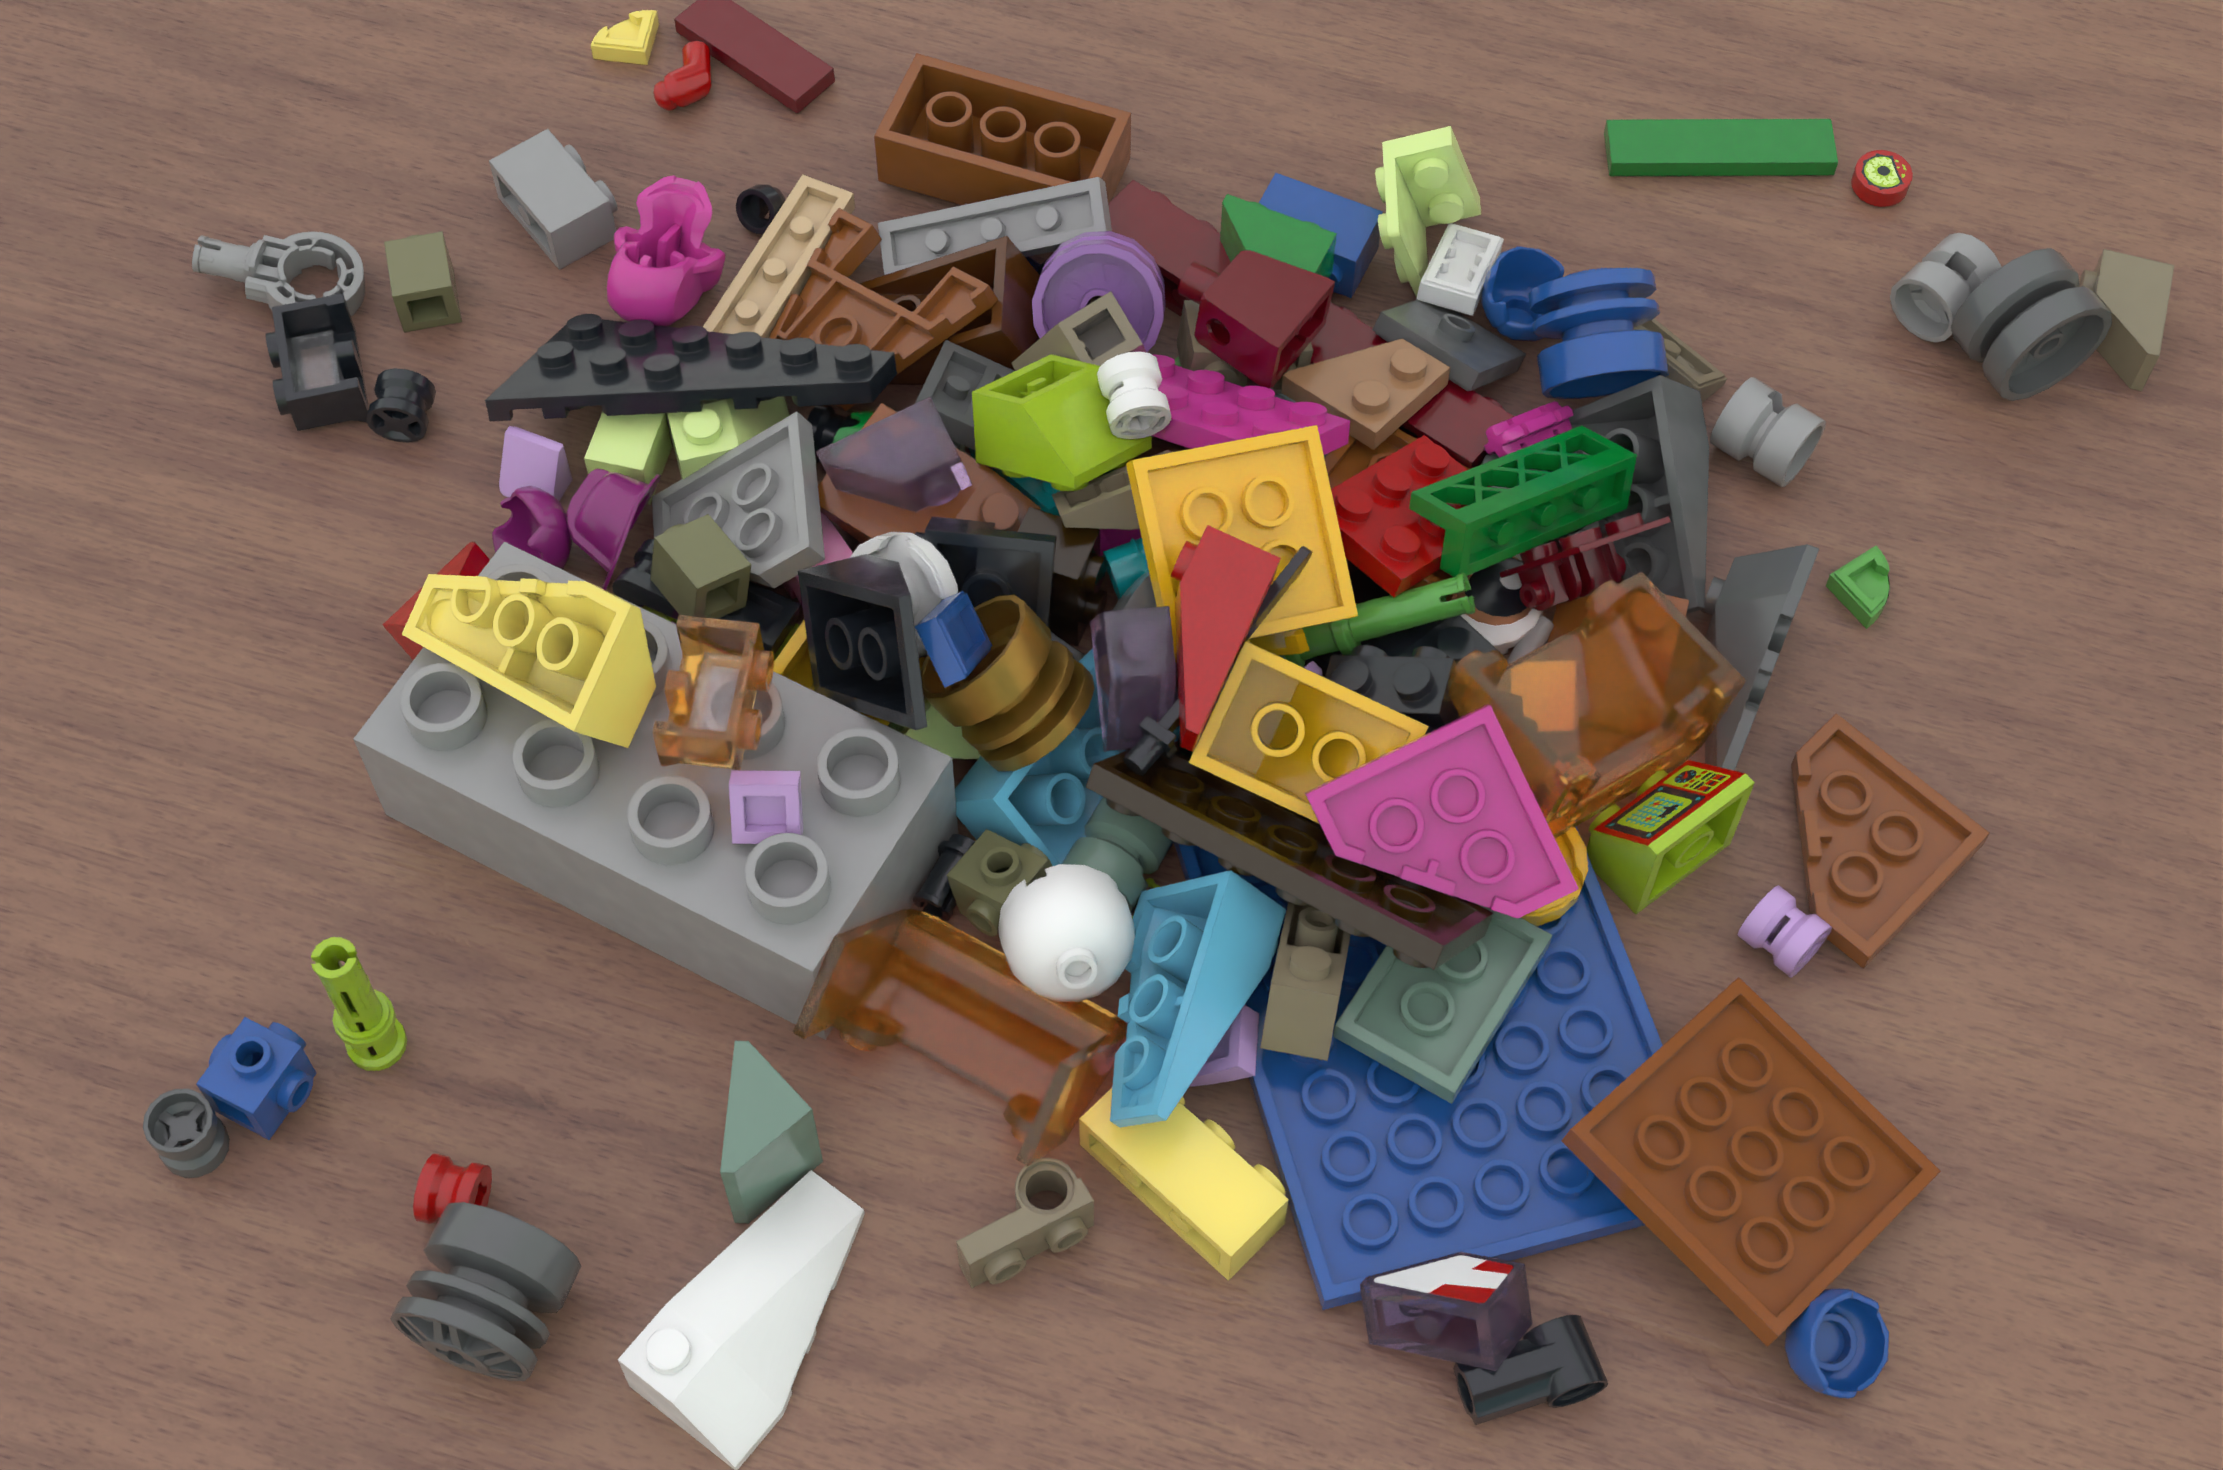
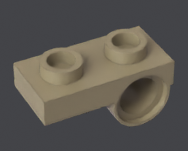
(1005, 1245)

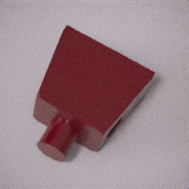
(1257, 312)

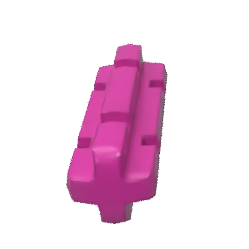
(1528, 428)

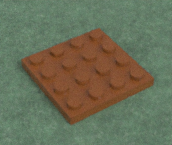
(1751, 1159)

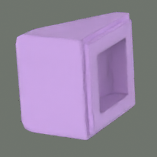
(533, 462)

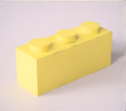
(1191, 1181)

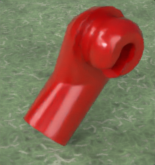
(688, 82)

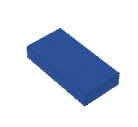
(954, 638)

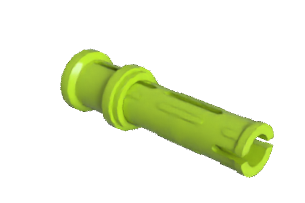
(360, 1013)

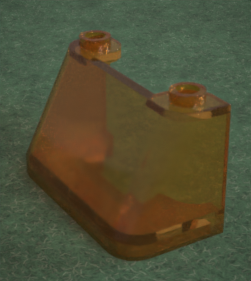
(1603, 701)

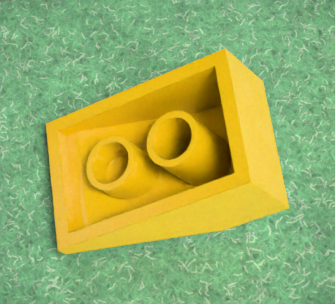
(1293, 730)

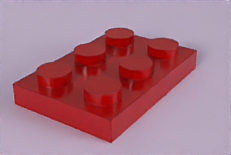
(1375, 517)

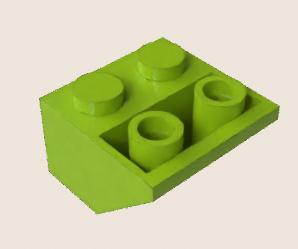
(1049, 425)

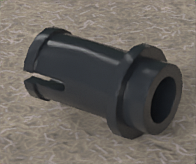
(936, 888)

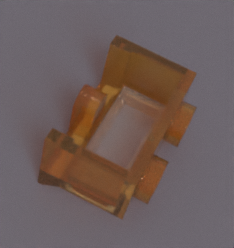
(714, 694)

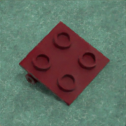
(1580, 568)

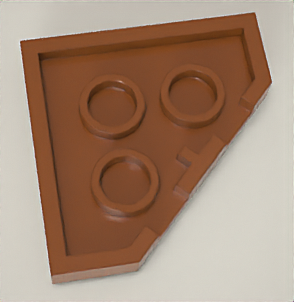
(1872, 838)

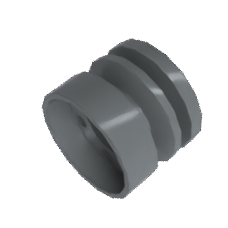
(489, 1284)

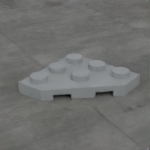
(760, 498)

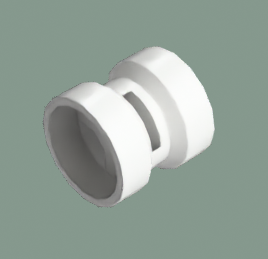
(1135, 402)

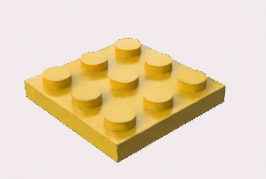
(1258, 490)

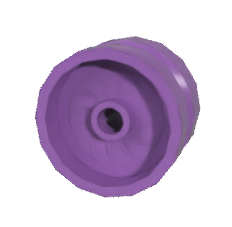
(1093, 267)

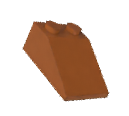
(986, 500)

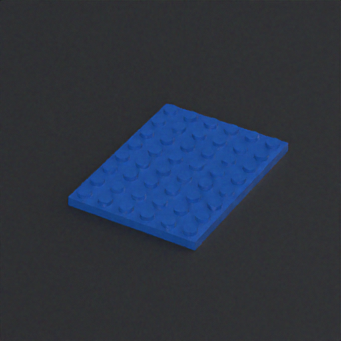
(1404, 1177)

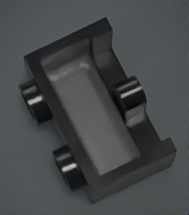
(318, 363)

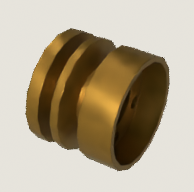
(1020, 694)

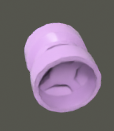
(1795, 933)

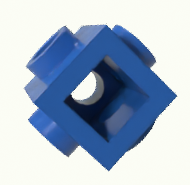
(258, 1076)

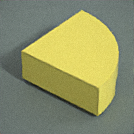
(628, 40)

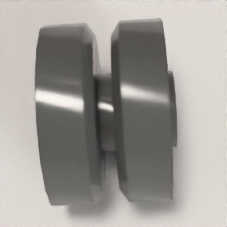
(2031, 324)

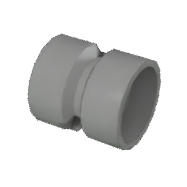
(1939, 285)
(1765, 430)

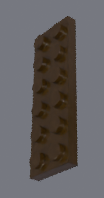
(1292, 855)

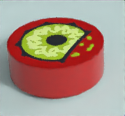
(1881, 178)

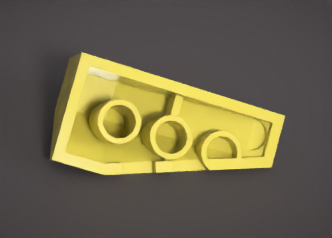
(547, 644)

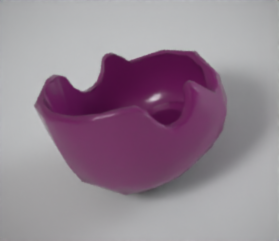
(535, 526)

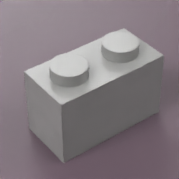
(555, 198)

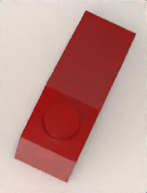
(1214, 611)

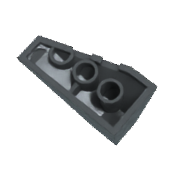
(1670, 478)
(1749, 628)

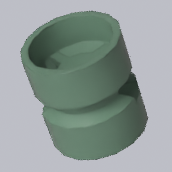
(1121, 848)

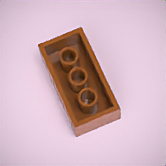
(994, 137)

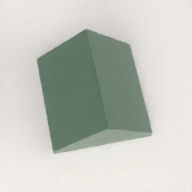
(766, 1136)

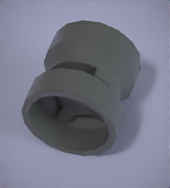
(182, 1118)

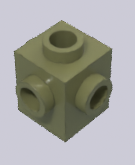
(989, 874)

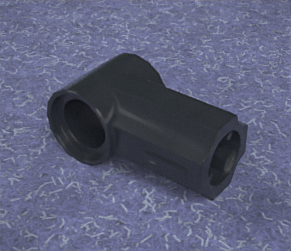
(1549, 1365)

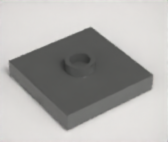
(1455, 340)

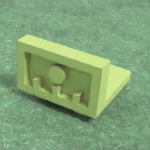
(1422, 187)

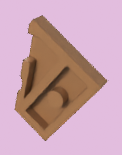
(1371, 387)

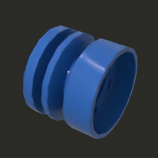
(1596, 321)

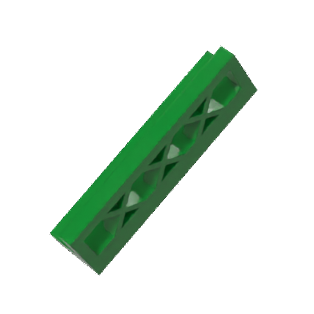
(1535, 507)

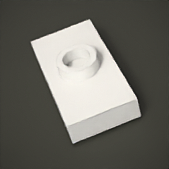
(1459, 269)

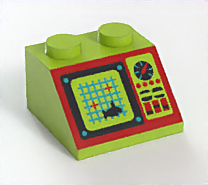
(1667, 830)

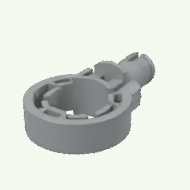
(275, 262)

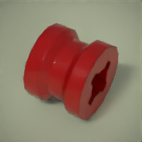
(448, 1183)

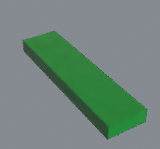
(1720, 147)

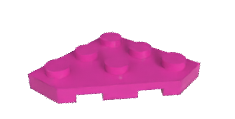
(1449, 818)

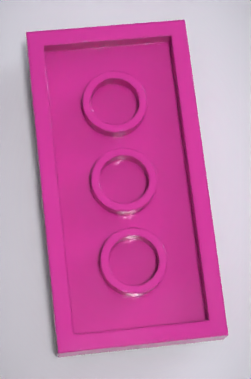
(1215, 411)

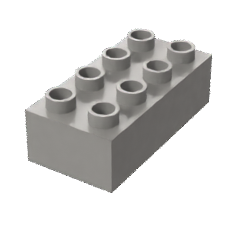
(654, 842)

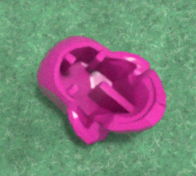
(665, 262)

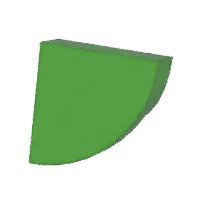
(1862, 585)

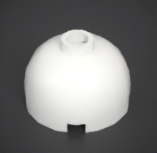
(1067, 933)

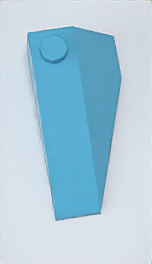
(1043, 801)
(1191, 972)

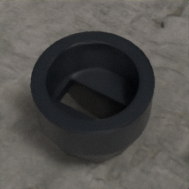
(754, 205)

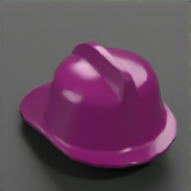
(605, 513)

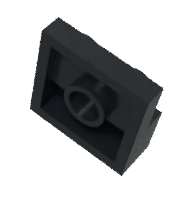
(996, 561)
(1408, 685)

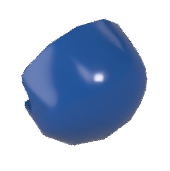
(1508, 286)
(1838, 1343)

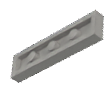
(1032, 220)

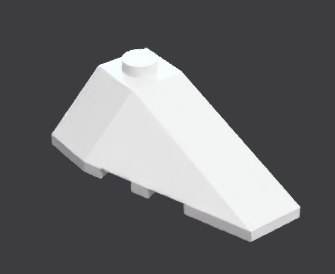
(738, 1331)

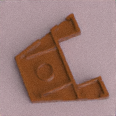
(846, 313)

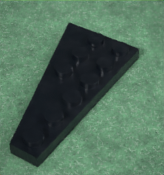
(672, 369)

